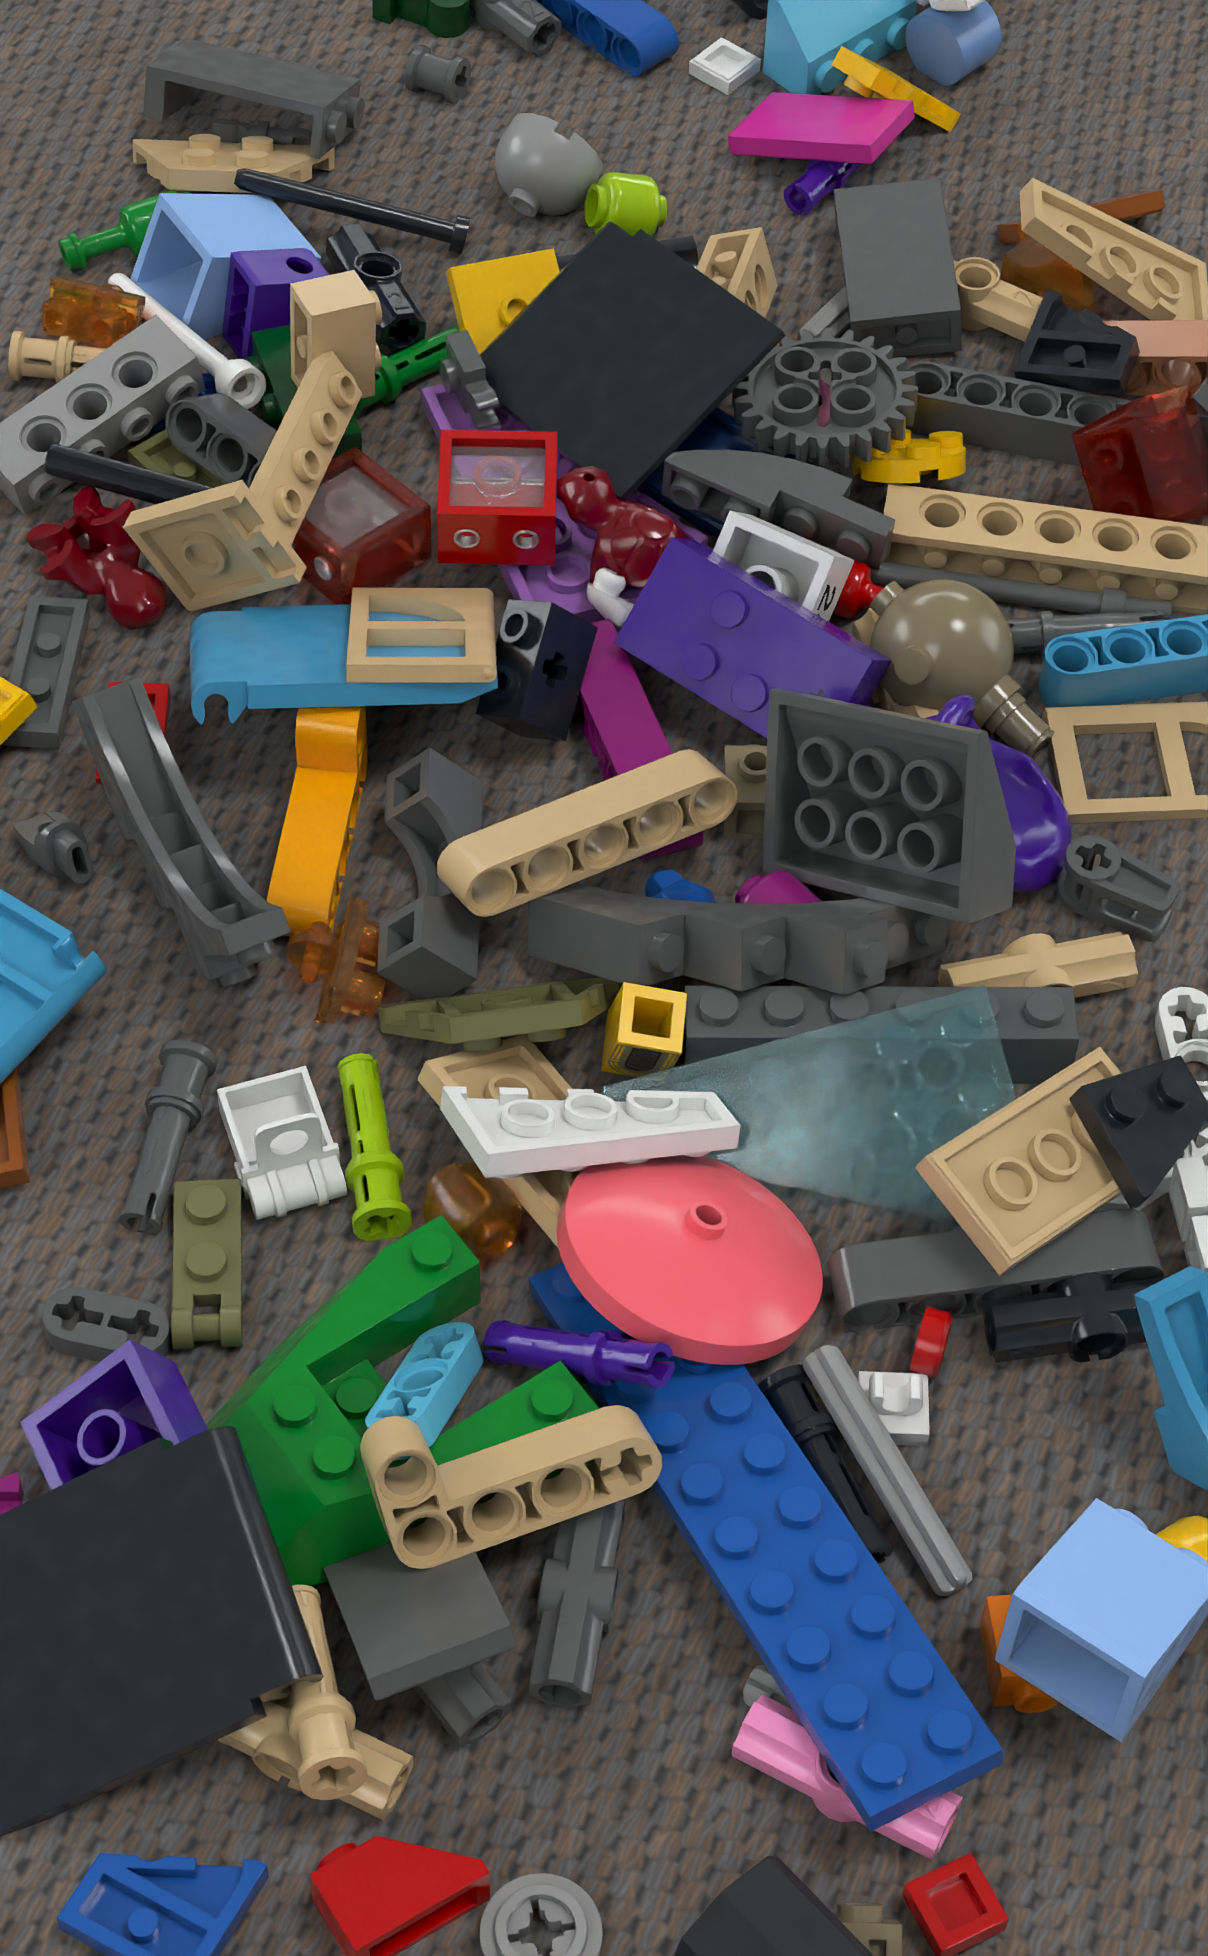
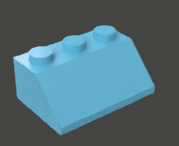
(809, 33)

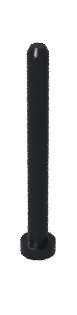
(356, 207)

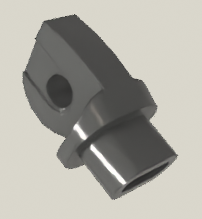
(56, 846)

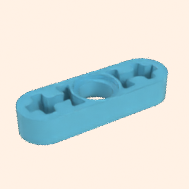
(431, 1379)

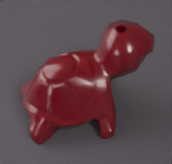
(628, 533)
(101, 558)

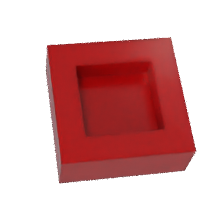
(955, 1906)

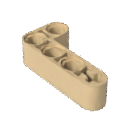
(611, 1437)

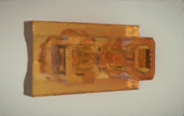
(91, 311)
(336, 956)

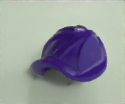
(1032, 803)

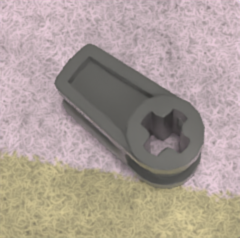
(1119, 890)

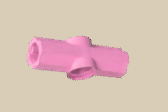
(782, 1748)

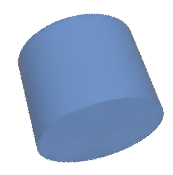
(953, 42)

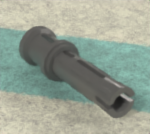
(172, 1110)

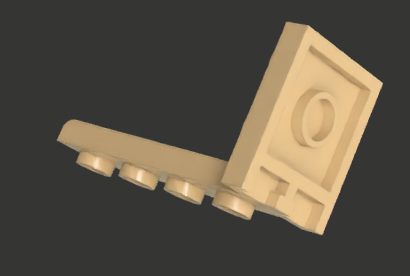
(240, 537)

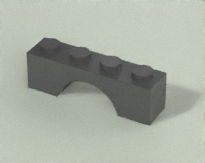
(434, 939)

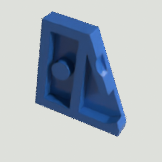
(160, 1905)

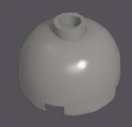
(544, 169)

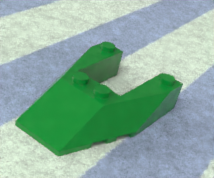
(312, 1393)

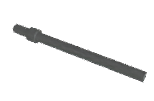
(1024, 592)

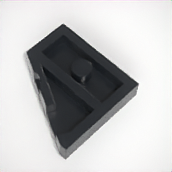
(1076, 350)
(1142, 1122)

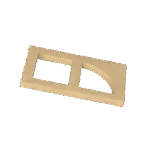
(464, 620)
(1165, 721)

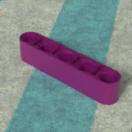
(620, 719)

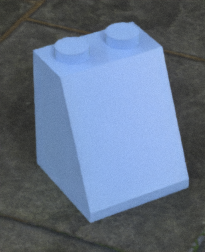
(191, 245)
(1105, 1617)

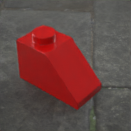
(394, 1893)

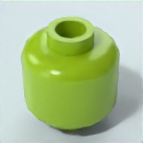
(627, 201)

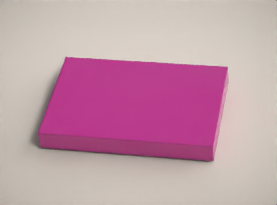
(821, 127)

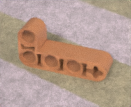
(1169, 357)

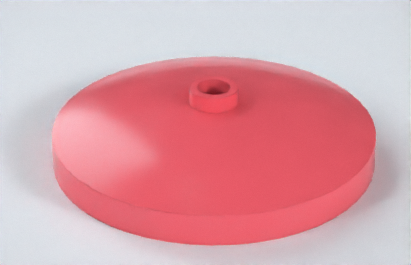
(690, 1257)

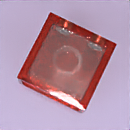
(361, 529)

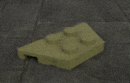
(487, 1016)

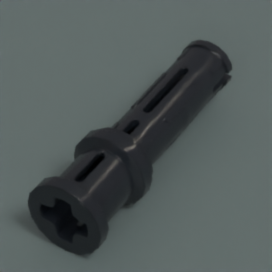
(816, 1435)

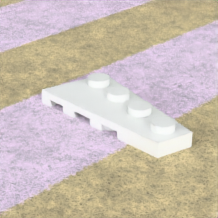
(586, 1129)

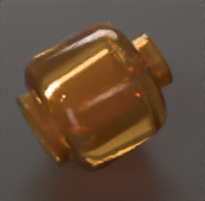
(474, 1207)

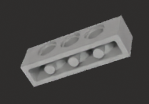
(102, 389)

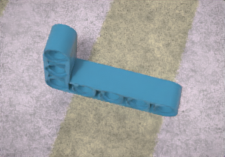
(1126, 664)

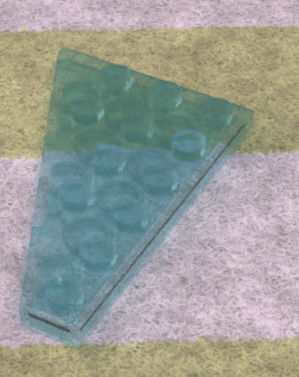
(856, 1100)

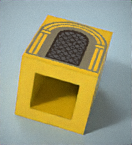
(643, 1030)

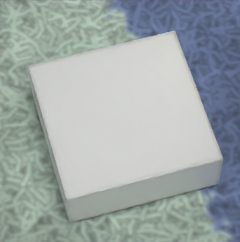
(724, 66)

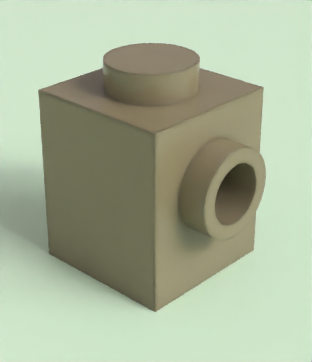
(747, 770)

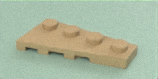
(1120, 258)

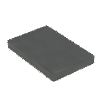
(417, 1621)

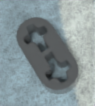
(106, 1325)

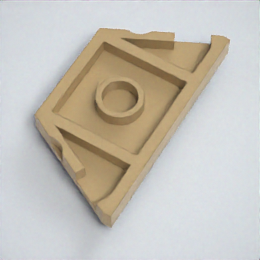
(212, 165)

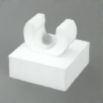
(900, 1403)

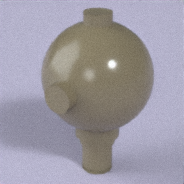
(950, 644)

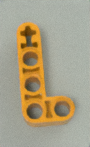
(319, 813)

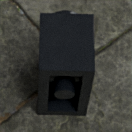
(539, 669)

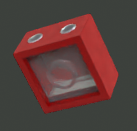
(497, 497)

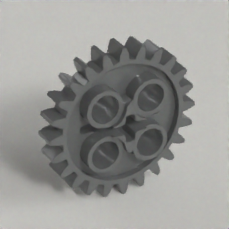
(869, 398)

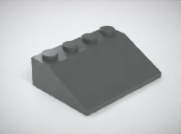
(886, 807)

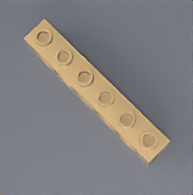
(1050, 545)

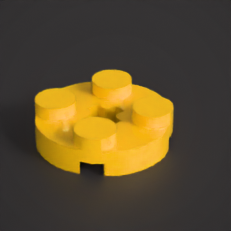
(914, 458)

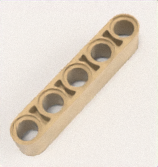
(586, 832)

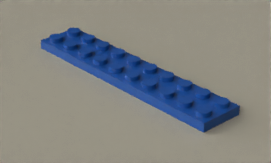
(797, 1580)

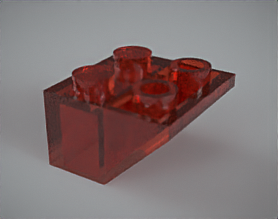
(1147, 458)

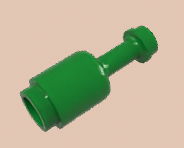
(128, 233)

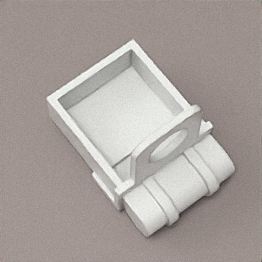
(281, 1143)

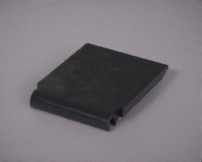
(625, 355)
(138, 1622)

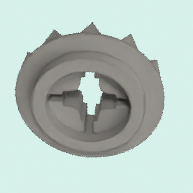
(560, 1905)

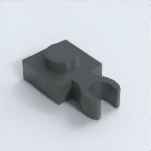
(466, 377)

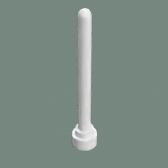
(232, 377)

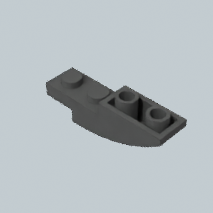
(781, 492)

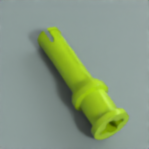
(374, 1170)

